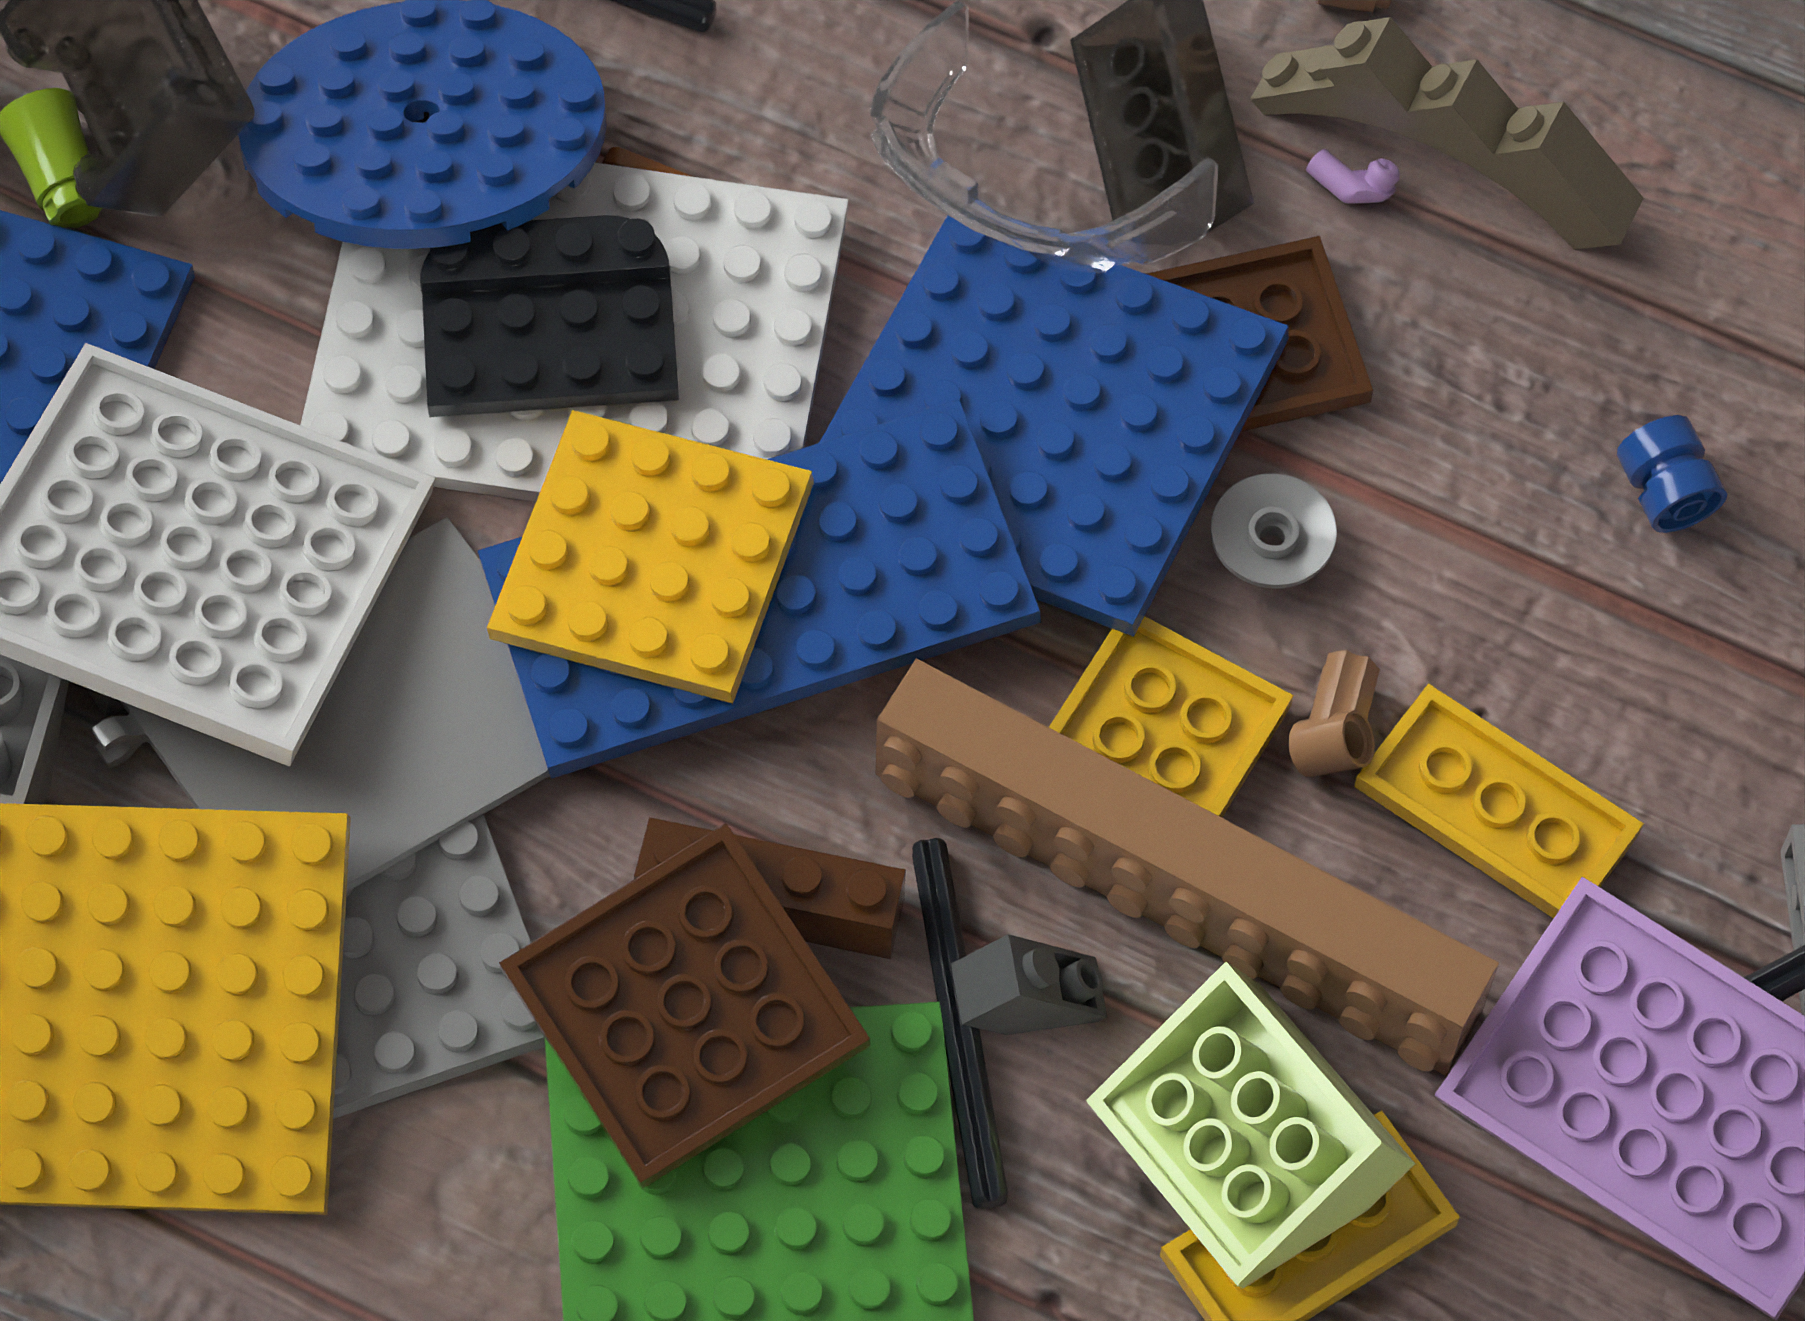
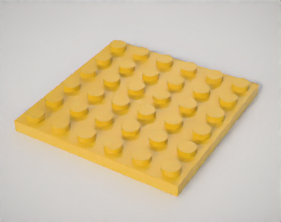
(169, 1006)

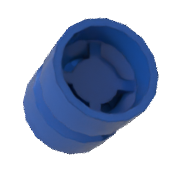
(1670, 468)

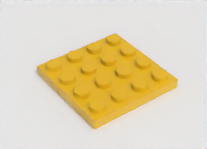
(651, 556)

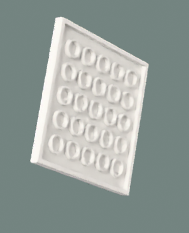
(194, 552)

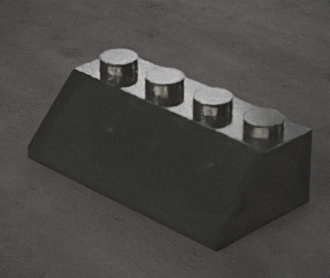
(1158, 104)

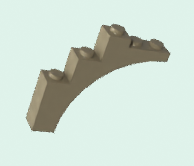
(1459, 109)

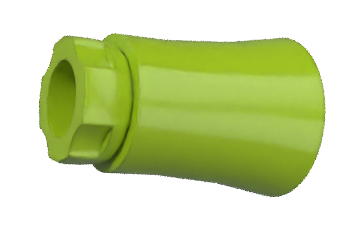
(47, 143)

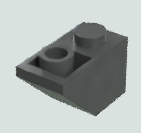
(1027, 987)

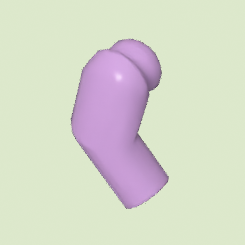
(1354, 185)

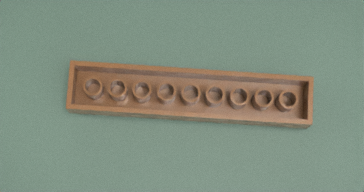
(1182, 868)

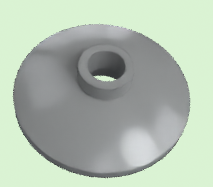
(1279, 508)

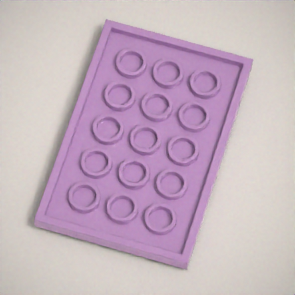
(1652, 1092)

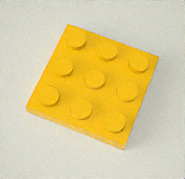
(1174, 714)

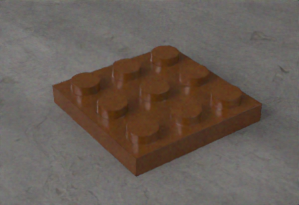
(1296, 287)

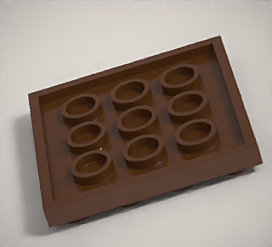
(684, 1005)

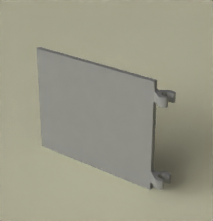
(410, 736)

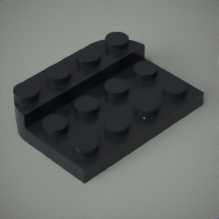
(549, 318)

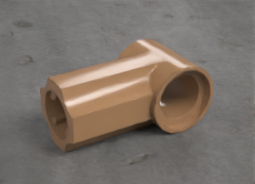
(1338, 729)

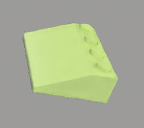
(1247, 1128)

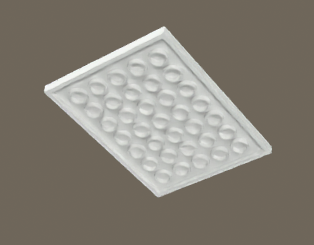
(749, 328)

